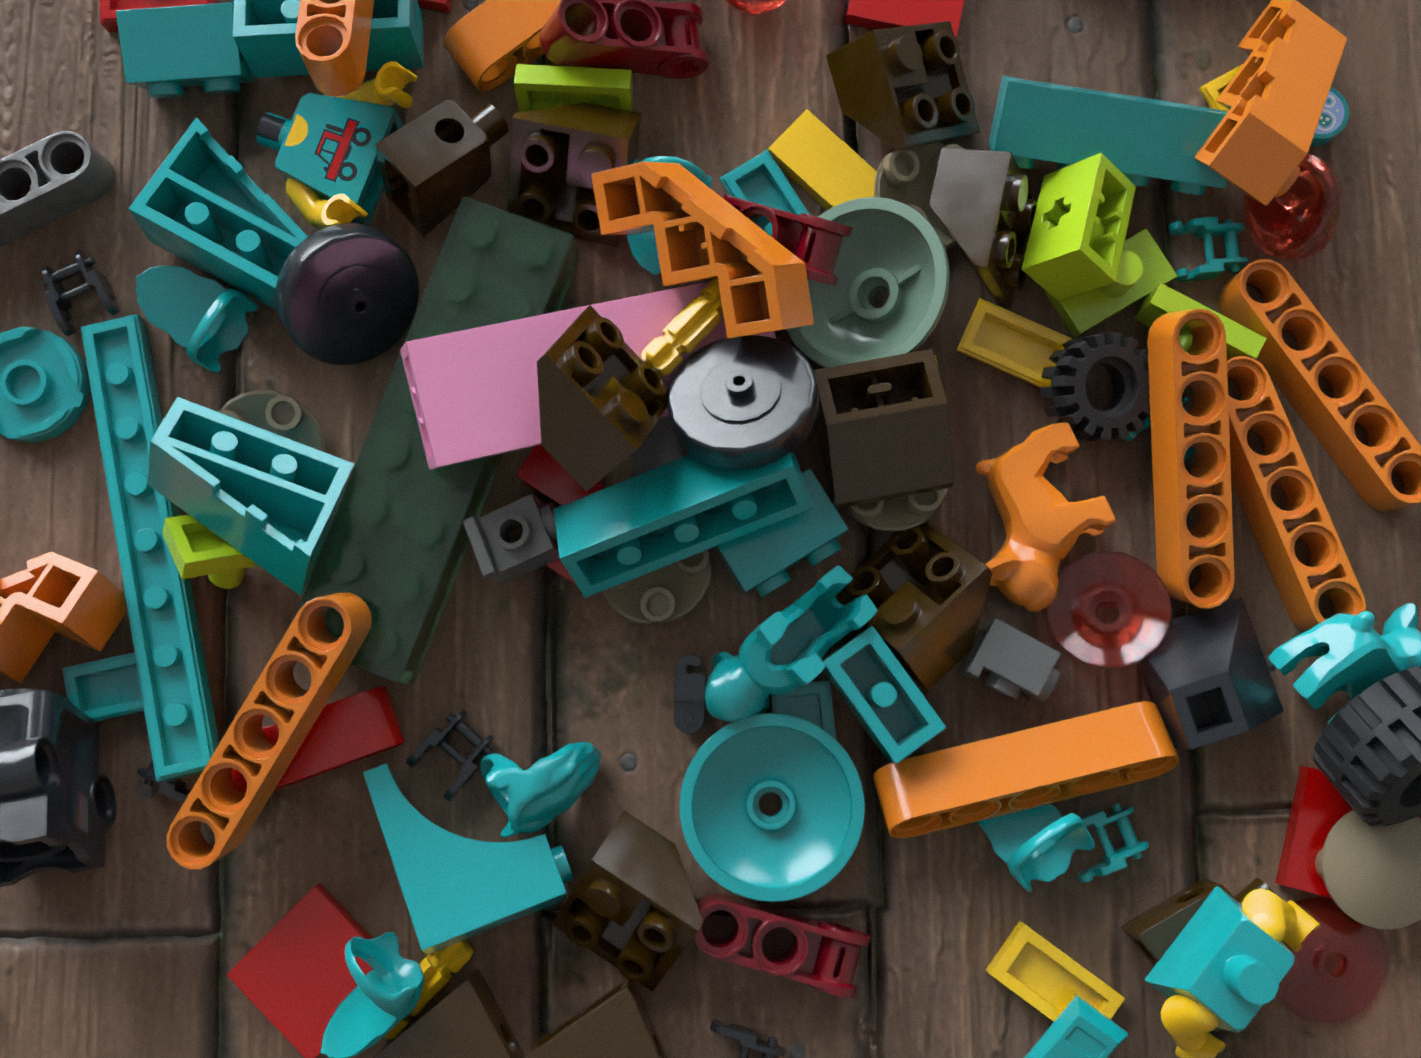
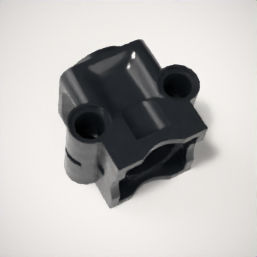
(50, 787)

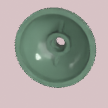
(887, 251)

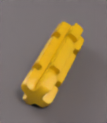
(685, 330)
(436, 974)

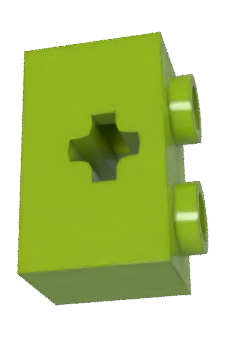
(1079, 227)

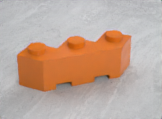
(1274, 101)
(704, 240)
(52, 599)

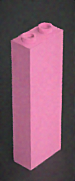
(480, 384)

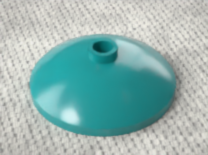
(781, 852)

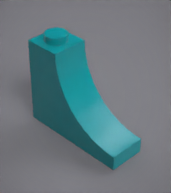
(460, 883)

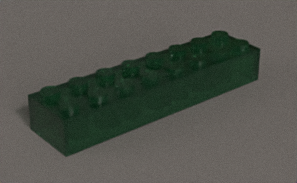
(398, 521)

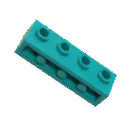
(1132, 132)
(671, 517)

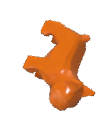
(1037, 517)

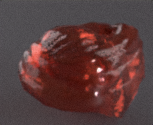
(1301, 218)

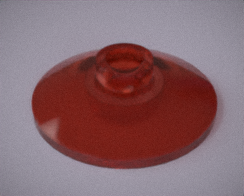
(1117, 582)
(1355, 983)

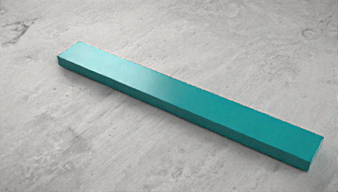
(157, 599)

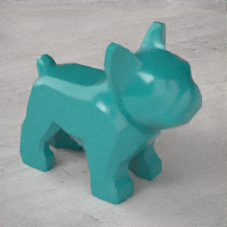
(784, 650)
(1351, 653)

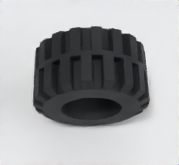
(1375, 750)

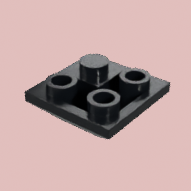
(1210, 677)

